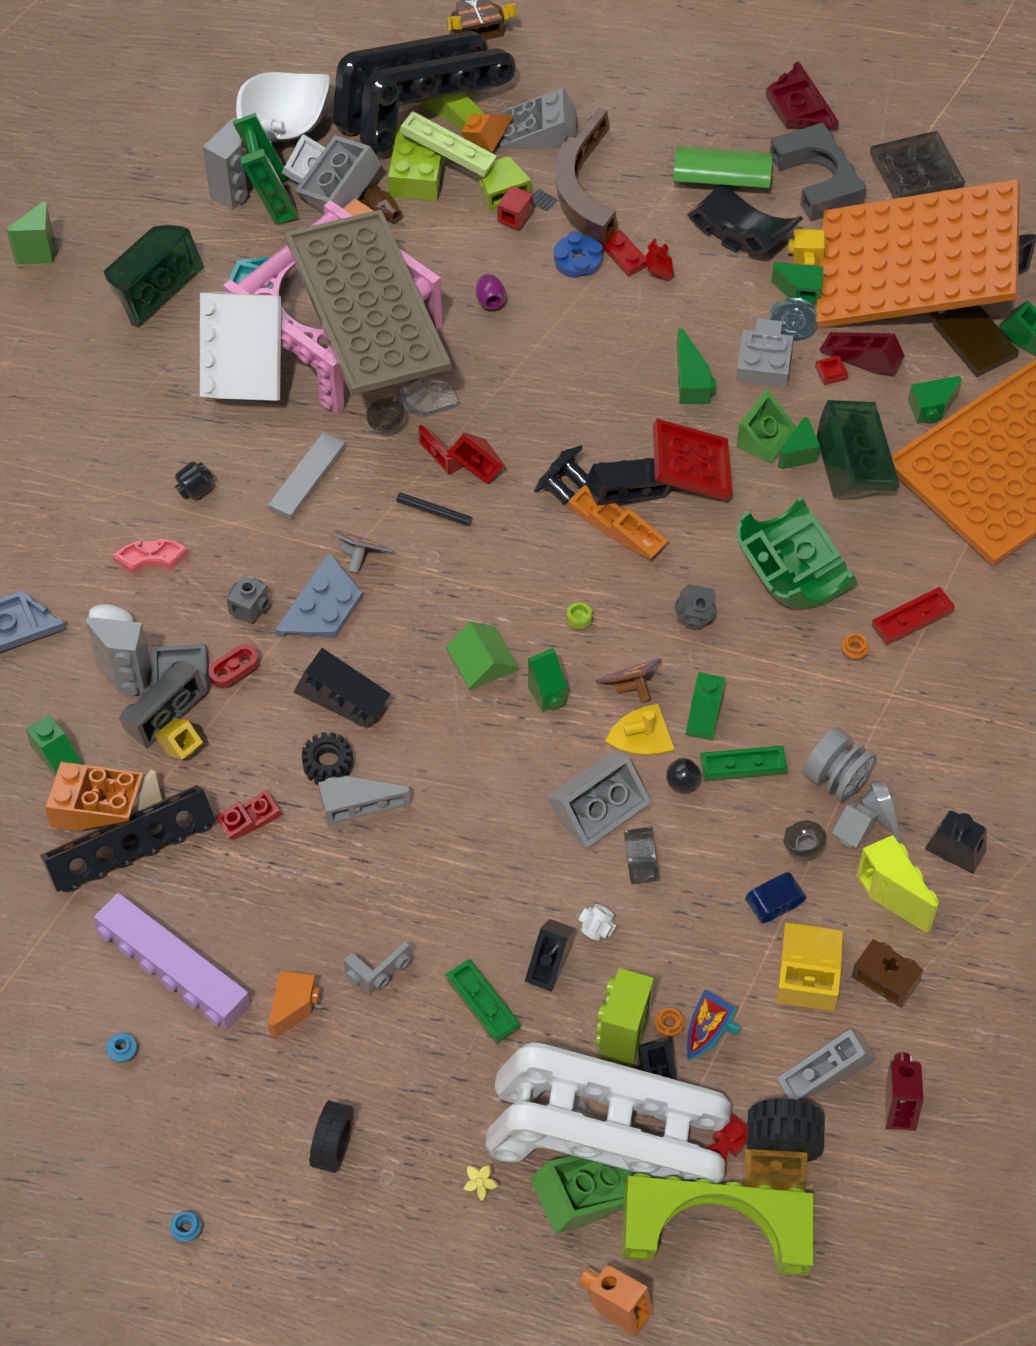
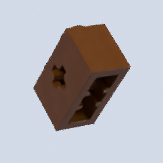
(873, 972)

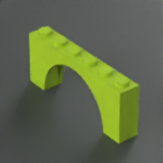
(779, 1214)

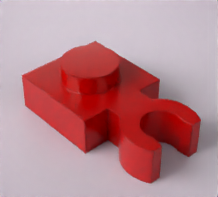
(658, 262)
(730, 1139)

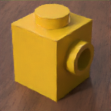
(178, 738)

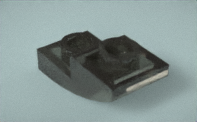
(641, 855)

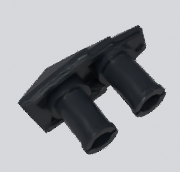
(563, 464)

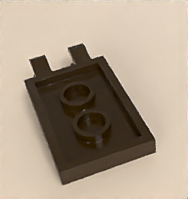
(975, 338)

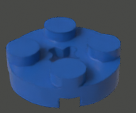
(577, 244)

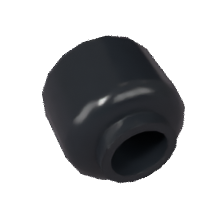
(193, 480)

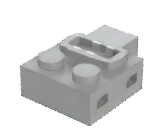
(764, 354)

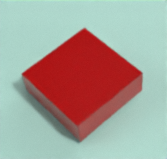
(831, 370)

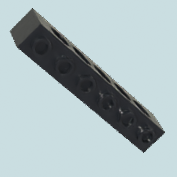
(85, 847)

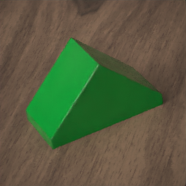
(801, 447)

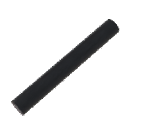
(434, 509)

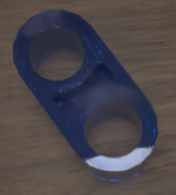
(775, 897)

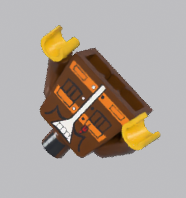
(480, 16)

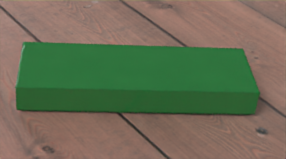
(743, 763)
(482, 1001)

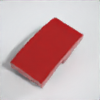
(245, 818)

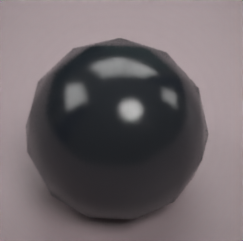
(683, 775)

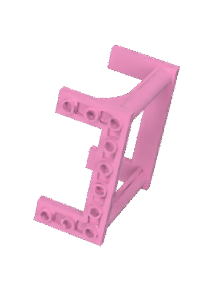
(294, 337)

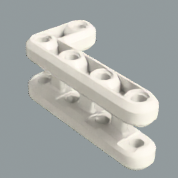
(611, 1142)

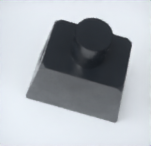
(959, 841)

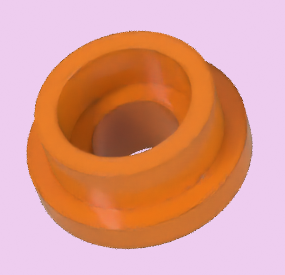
(858, 641)
(669, 1014)

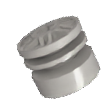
(842, 766)

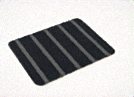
(543, 200)

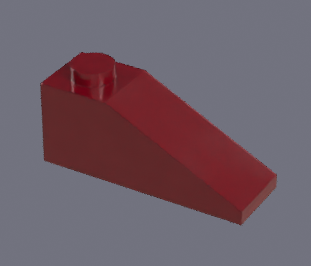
(865, 350)

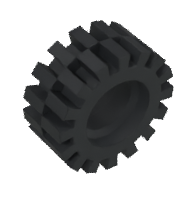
(326, 745)

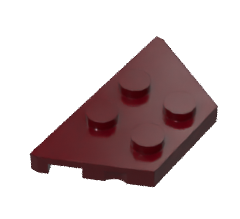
(799, 100)

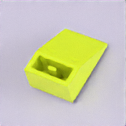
(897, 883)

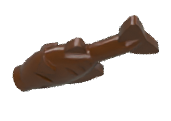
(378, 199)

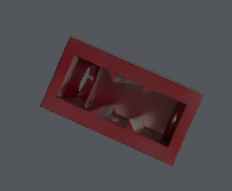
(905, 1084)

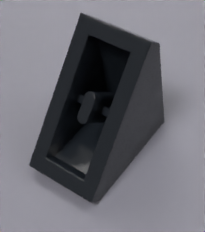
(657, 1058)

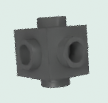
(247, 599)
(695, 606)

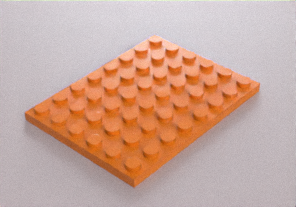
(920, 254)
(981, 467)

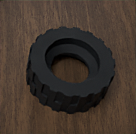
(331, 1136)

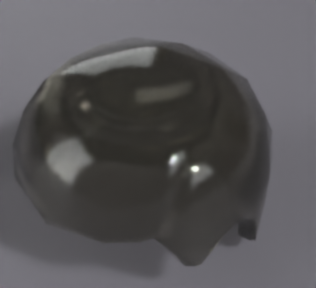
(386, 415)
(805, 840)

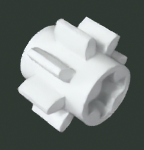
(597, 922)

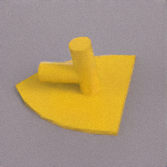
(641, 732)

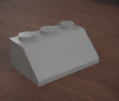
(224, 167)
(339, 173)
(121, 653)
(599, 798)

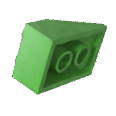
(579, 1191)

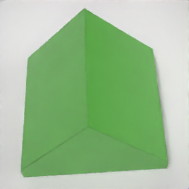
(32, 237)
(765, 428)
(480, 655)

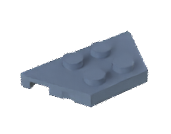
(322, 604)
(24, 621)

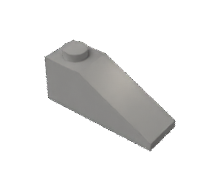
(357, 797)
(828, 1066)

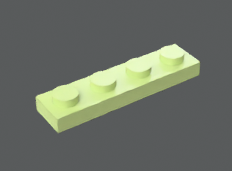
(448, 144)

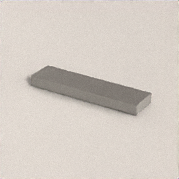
(306, 476)

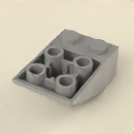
(541, 122)

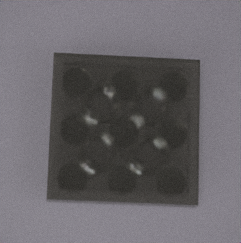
(917, 165)

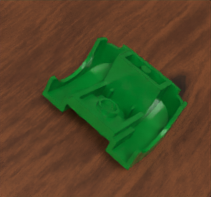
(795, 557)

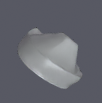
(880, 801)

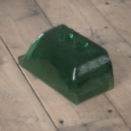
(153, 270)
(855, 449)

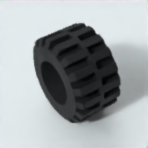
(786, 1126)

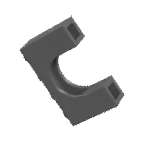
(819, 147)

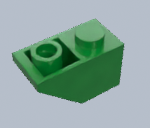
(798, 280)

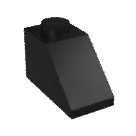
(550, 954)

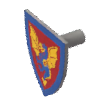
(358, 550)

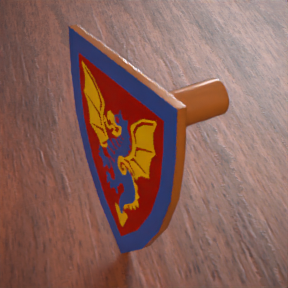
(638, 681)

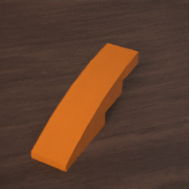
(618, 524)

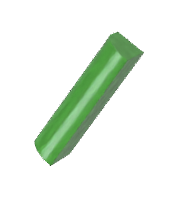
(722, 167)

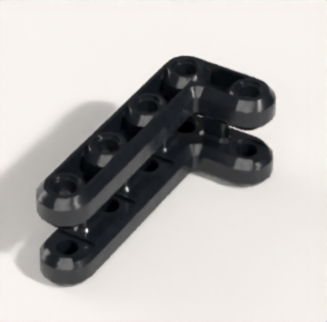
(381, 79)

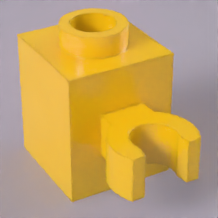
(806, 246)

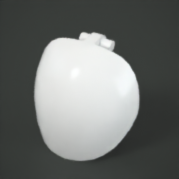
(285, 102)

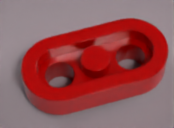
(232, 666)

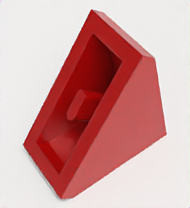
(476, 456)

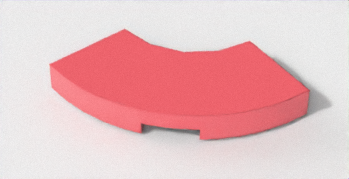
(150, 553)

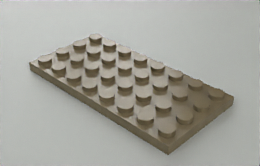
(367, 302)

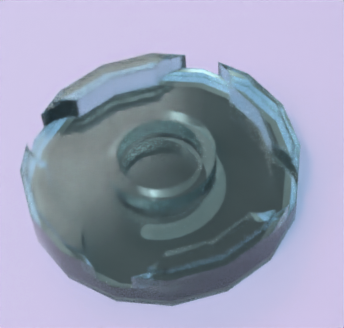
(797, 318)

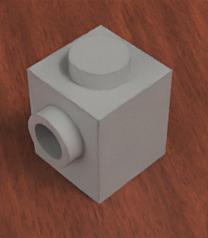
(855, 824)

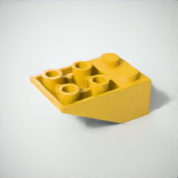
(810, 967)

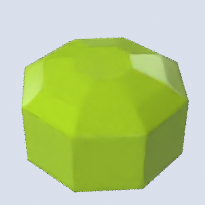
(579, 615)

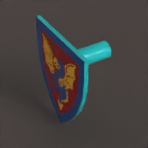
(708, 1023)

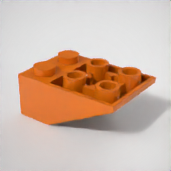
(91, 796)

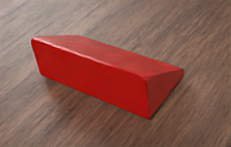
(438, 450)

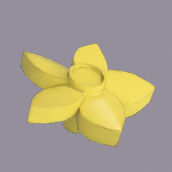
(480, 1180)

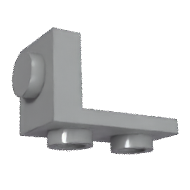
(360, 974)

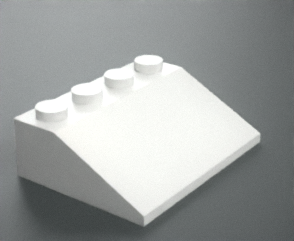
(240, 346)

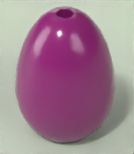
(490, 291)

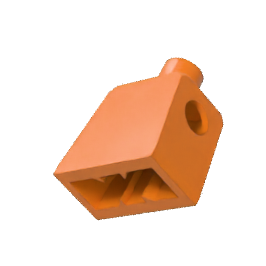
(618, 1298)

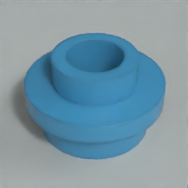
(121, 1055)
(179, 1220)

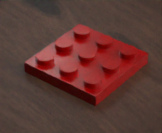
(691, 459)

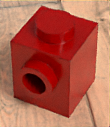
(515, 207)

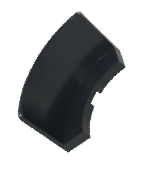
(739, 223)

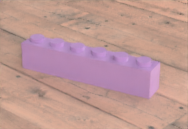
(171, 961)

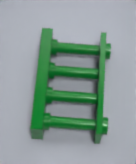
(265, 169)

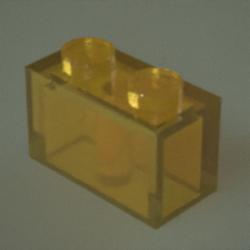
(775, 1169)

